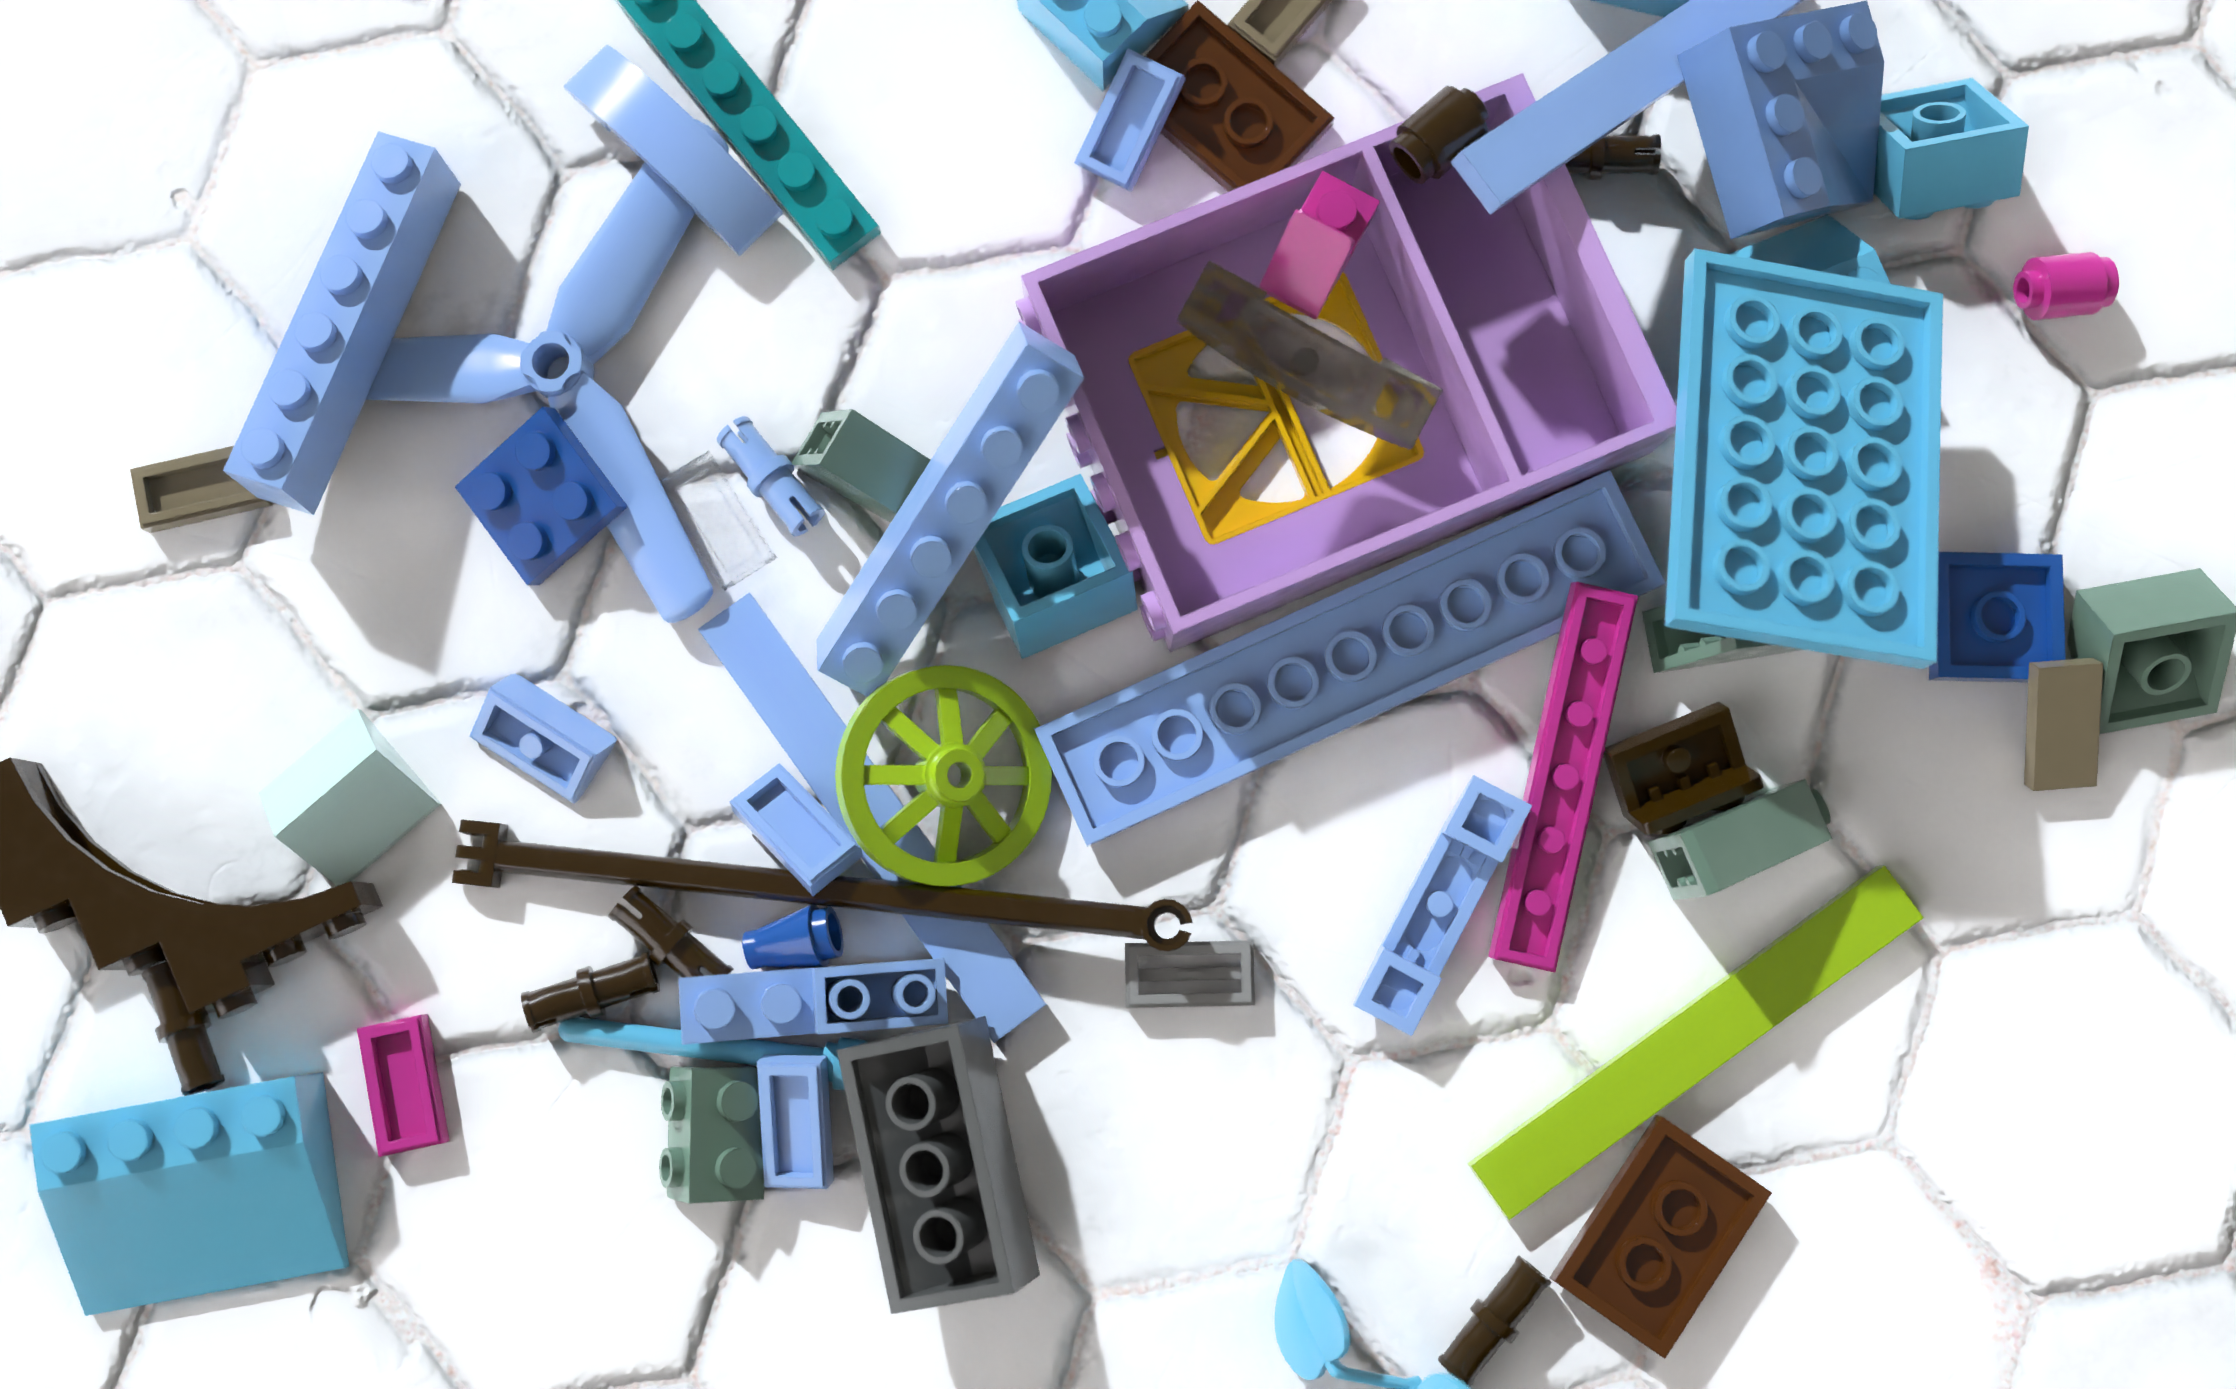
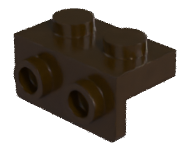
(1680, 770)

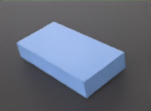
(1129, 120)
(796, 829)
(795, 1121)

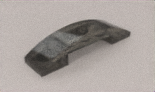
(1305, 361)

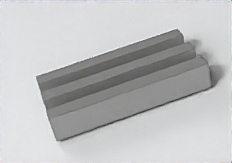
(1244, 972)

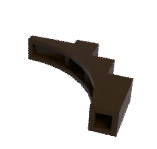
(215, 950)

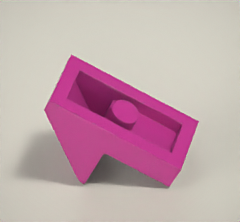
(1318, 244)

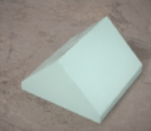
(346, 800)

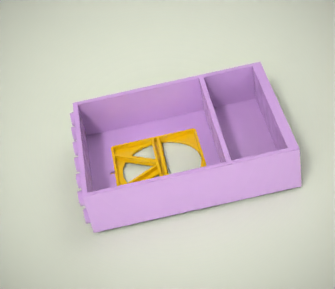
(1494, 309)

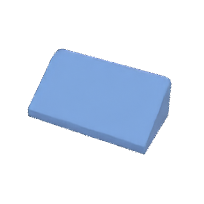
(542, 736)

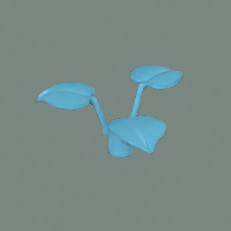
(1317, 1334)

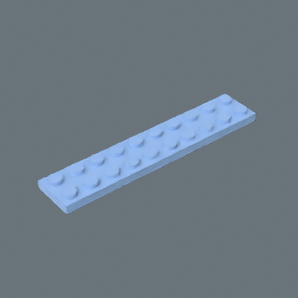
(1342, 659)

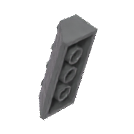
(939, 1166)

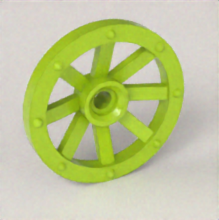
(931, 776)

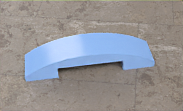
(674, 148)
(1440, 904)

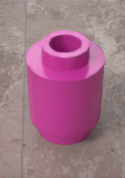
(2066, 285)

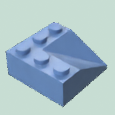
(1789, 115)

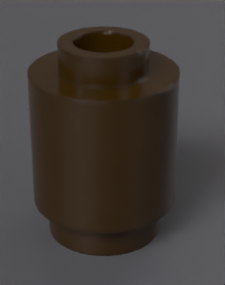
(1438, 133)

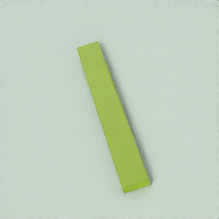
(1694, 1041)

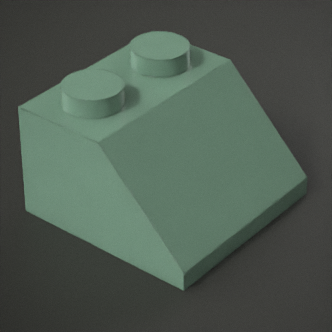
(2159, 644)

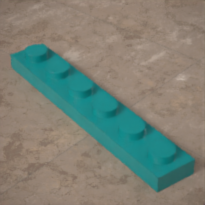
(756, 125)

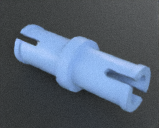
(770, 476)

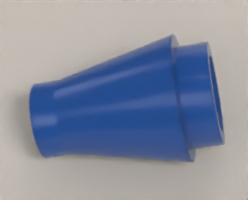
(797, 940)

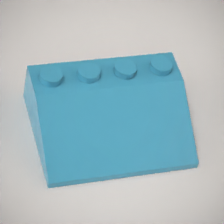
(193, 1193)

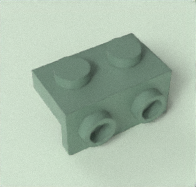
(712, 1135)

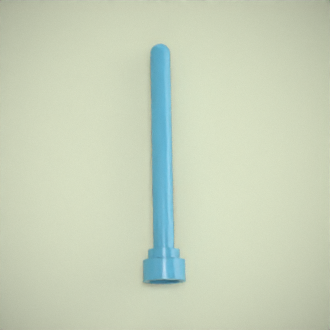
(668, 1042)

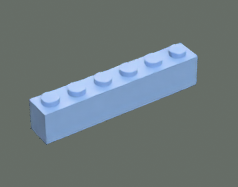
(344, 324)
(948, 510)

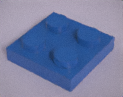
(541, 496)
(1997, 615)

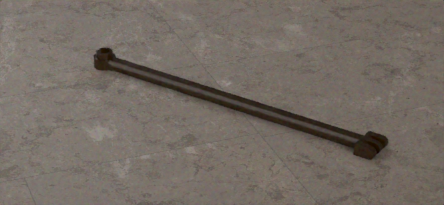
(776, 884)

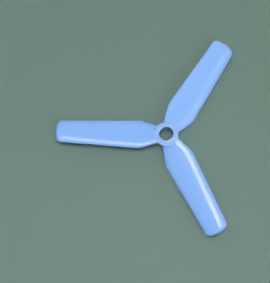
(588, 318)

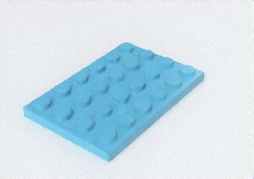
(1807, 461)

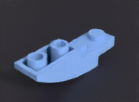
(812, 1000)

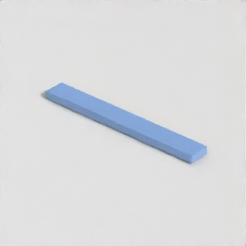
(1598, 100)
(810, 736)

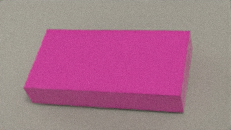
(403, 1085)

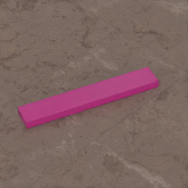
(1563, 776)

